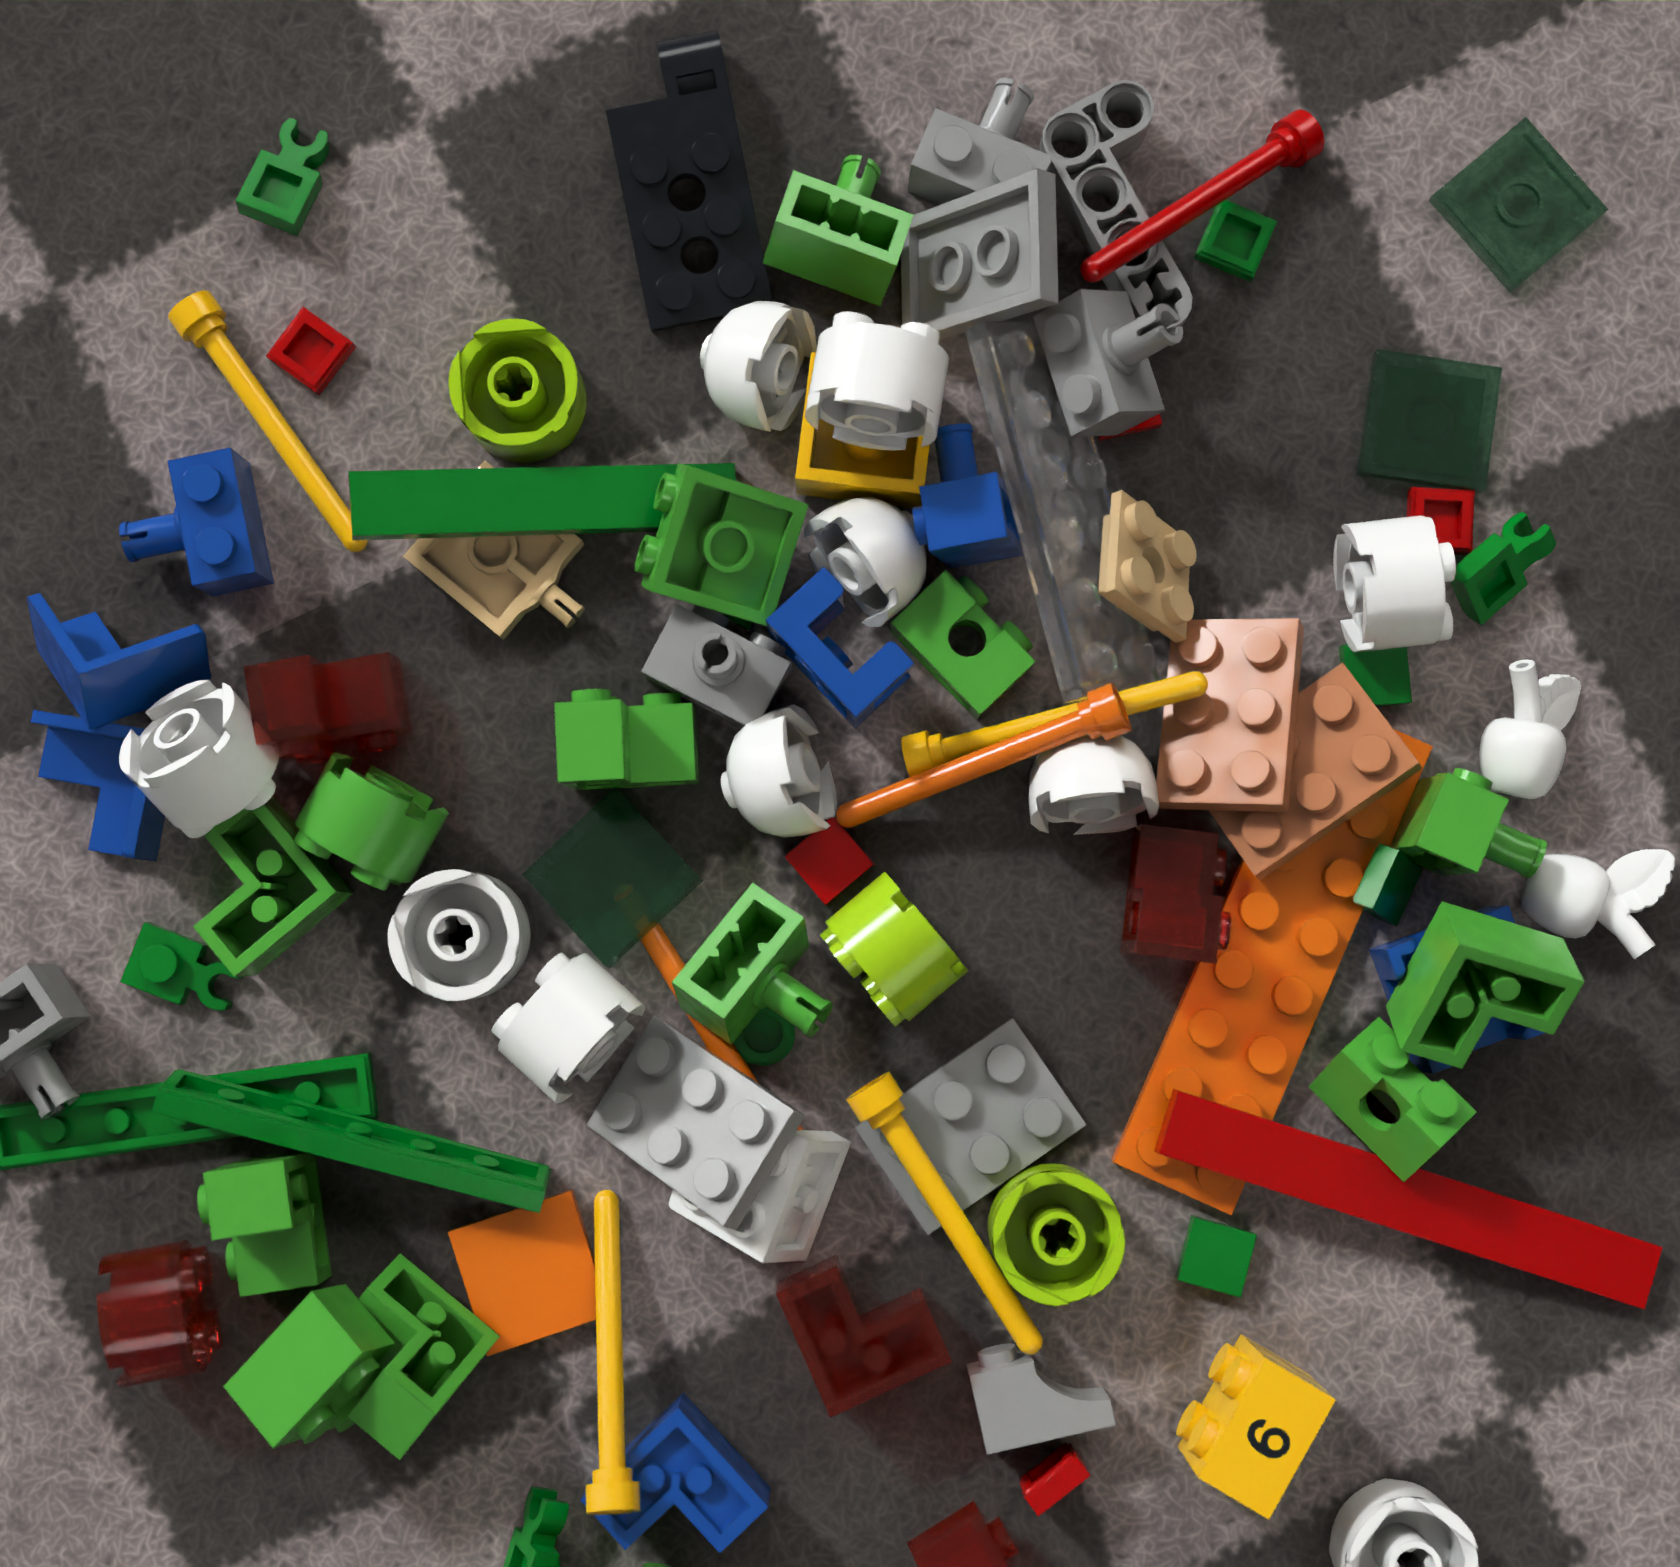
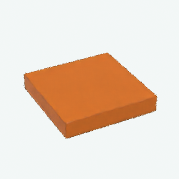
(528, 1271)

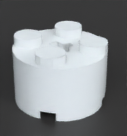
(878, 382)
(1394, 583)
(200, 758)
(429, 913)
(567, 1024)
(1397, 1518)

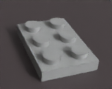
(983, 256)
(979, 1120)
(695, 1122)

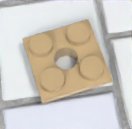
(1146, 567)

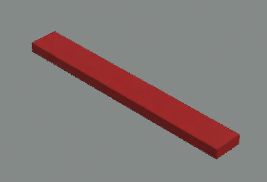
(1422, 1206)

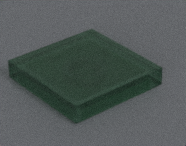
(1518, 204)
(1429, 421)
(612, 877)

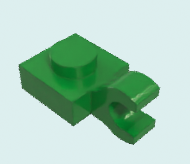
(1496, 567)

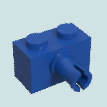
(966, 514)
(212, 522)

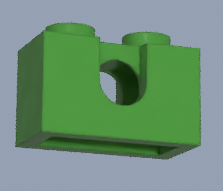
(971, 680)
(1425, 1109)

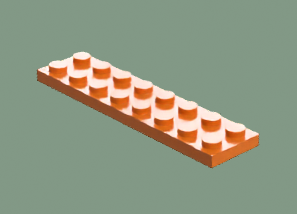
(1256, 1006)

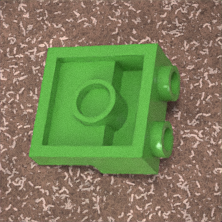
(720, 543)

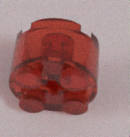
(156, 1313)

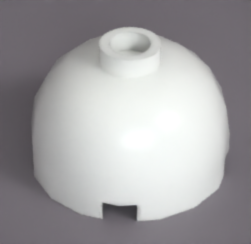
(755, 358)
(870, 544)
(772, 765)
(1092, 785)

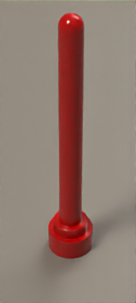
(1291, 143)

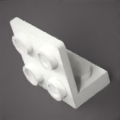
(788, 1206)

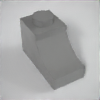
(1025, 1407)

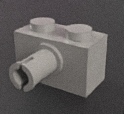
(968, 157)
(1102, 359)
(717, 667)
(34, 1013)

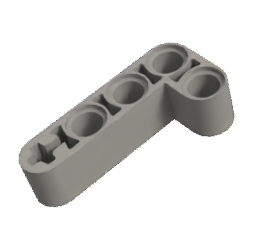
(1099, 172)

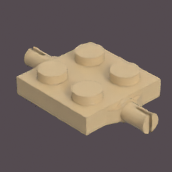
(501, 575)

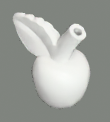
(1529, 750)
(1575, 893)

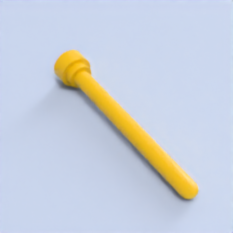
(201, 321)
(927, 751)
(882, 1108)
(612, 1483)

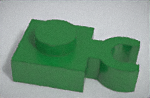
(284, 186)
(173, 966)
(543, 1522)

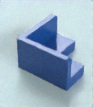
(109, 680)
(124, 817)
(695, 1467)

